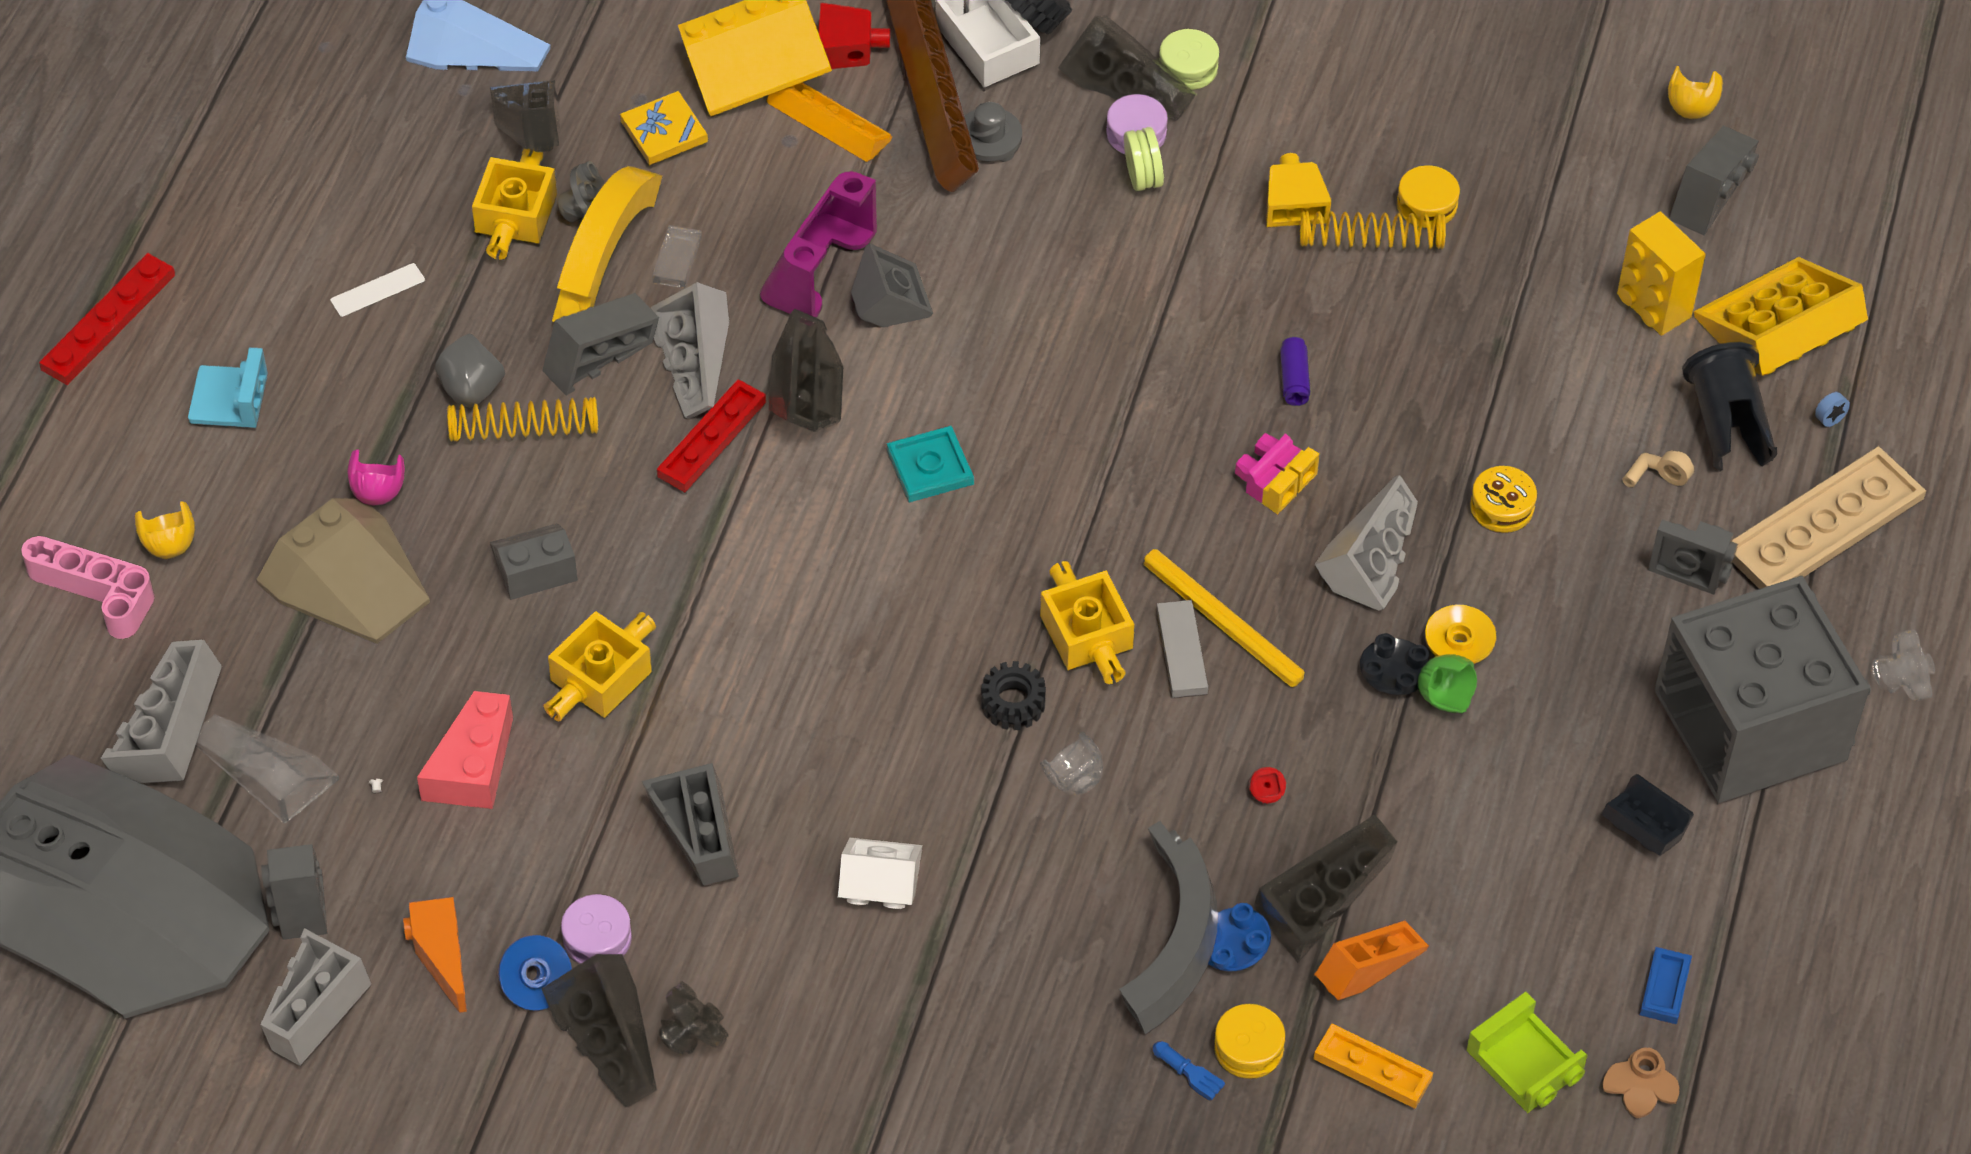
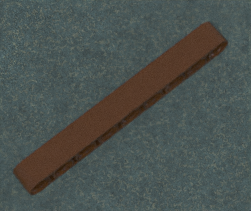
(934, 92)

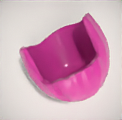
(375, 482)

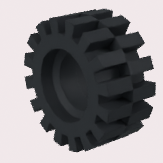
(1013, 678)

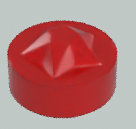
(1267, 784)

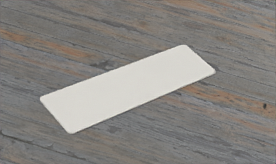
(377, 289)

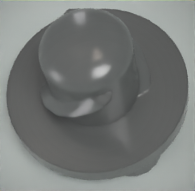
(993, 132)
(584, 187)

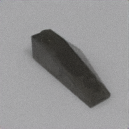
(1118, 66)
(604, 1017)

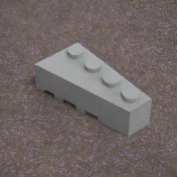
(167, 716)

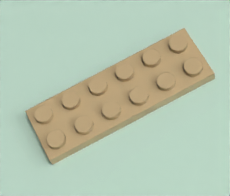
(1826, 520)

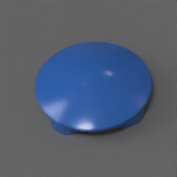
(1240, 938)

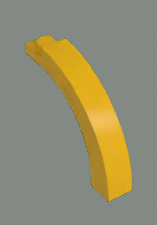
(598, 234)

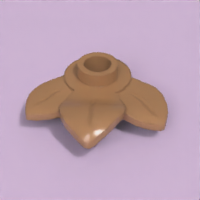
(1640, 1087)

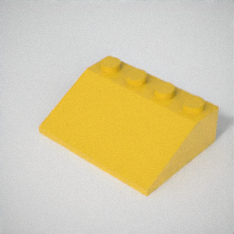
(753, 51)
(1786, 312)

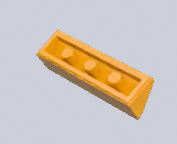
(831, 120)

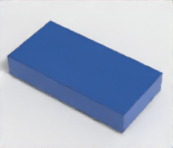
(1666, 985)

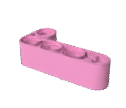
(116, 583)

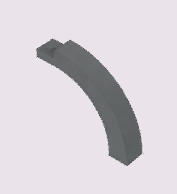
(1187, 953)

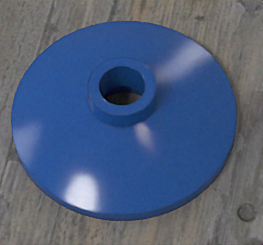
(536, 951)

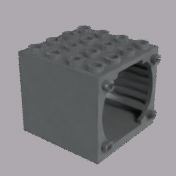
(1761, 688)

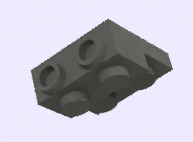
(1693, 557)

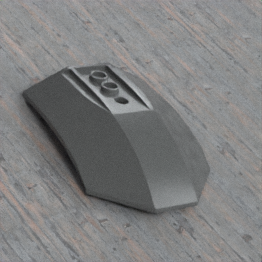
(153, 908)

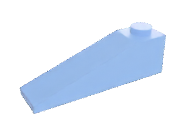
(469, 37)

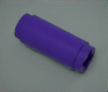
(1295, 371)

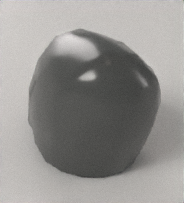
(468, 371)

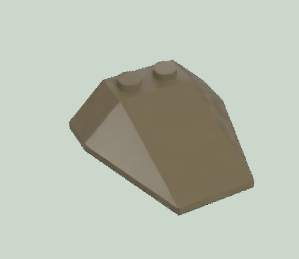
(345, 571)

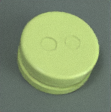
(1191, 57)
(1143, 159)

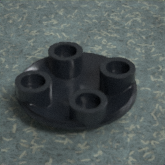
(1393, 664)

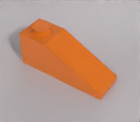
(437, 945)
(1368, 958)

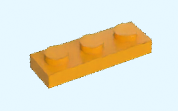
(1373, 1065)

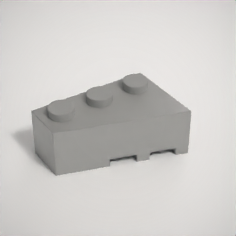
(313, 998)

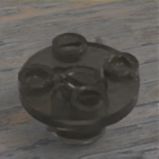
(690, 1022)

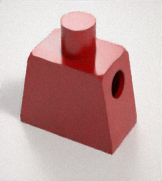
(849, 35)

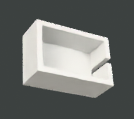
(989, 37)

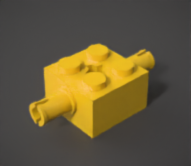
(514, 201)
(1087, 621)
(599, 664)

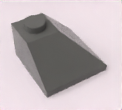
(889, 289)

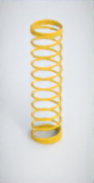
(1439, 221)
(591, 406)

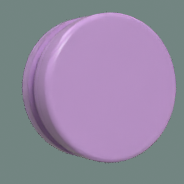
(1135, 113)
(595, 927)

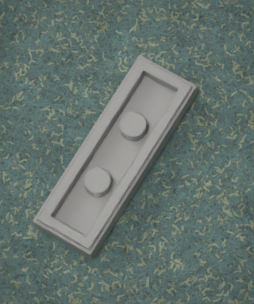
(1182, 648)

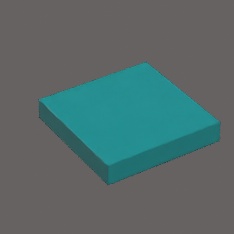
(930, 464)

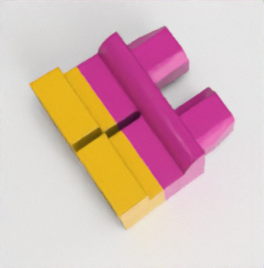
(1279, 473)

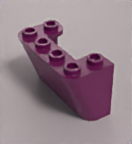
(841, 217)

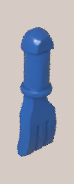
(1198, 1077)

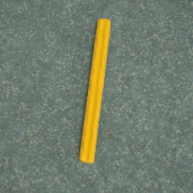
(1224, 618)

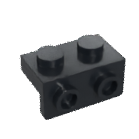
(1649, 815)

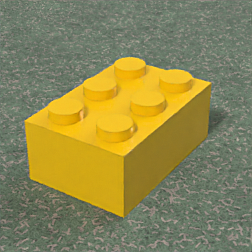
(1660, 273)

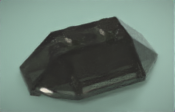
(806, 375)

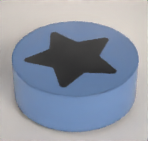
(1832, 409)

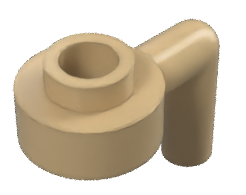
(1673, 467)

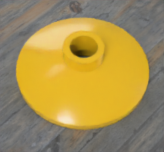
(1462, 624)

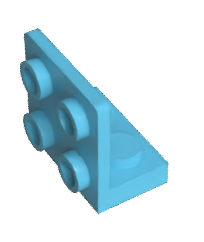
(230, 393)

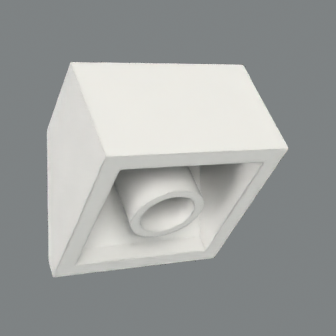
(879, 872)

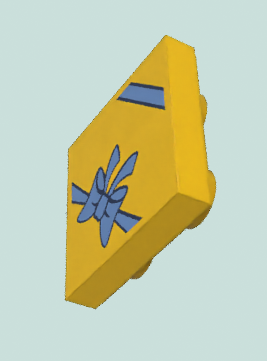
(664, 127)

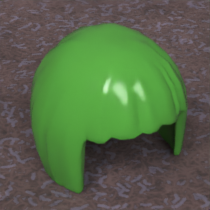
(1448, 682)

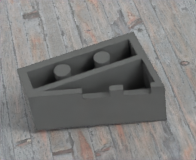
(1713, 178)

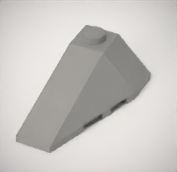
(693, 340)
(1367, 551)

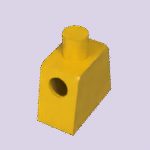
(1295, 189)

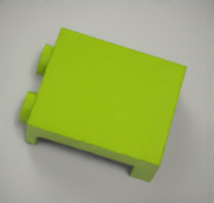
(1525, 1054)

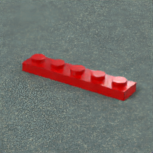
(107, 319)

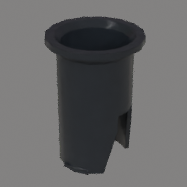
(1730, 399)

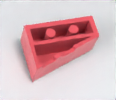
(470, 755)

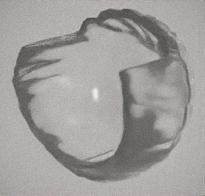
(1076, 767)

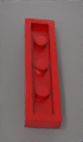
(711, 435)

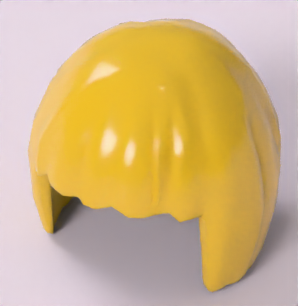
(1694, 99)
(166, 534)

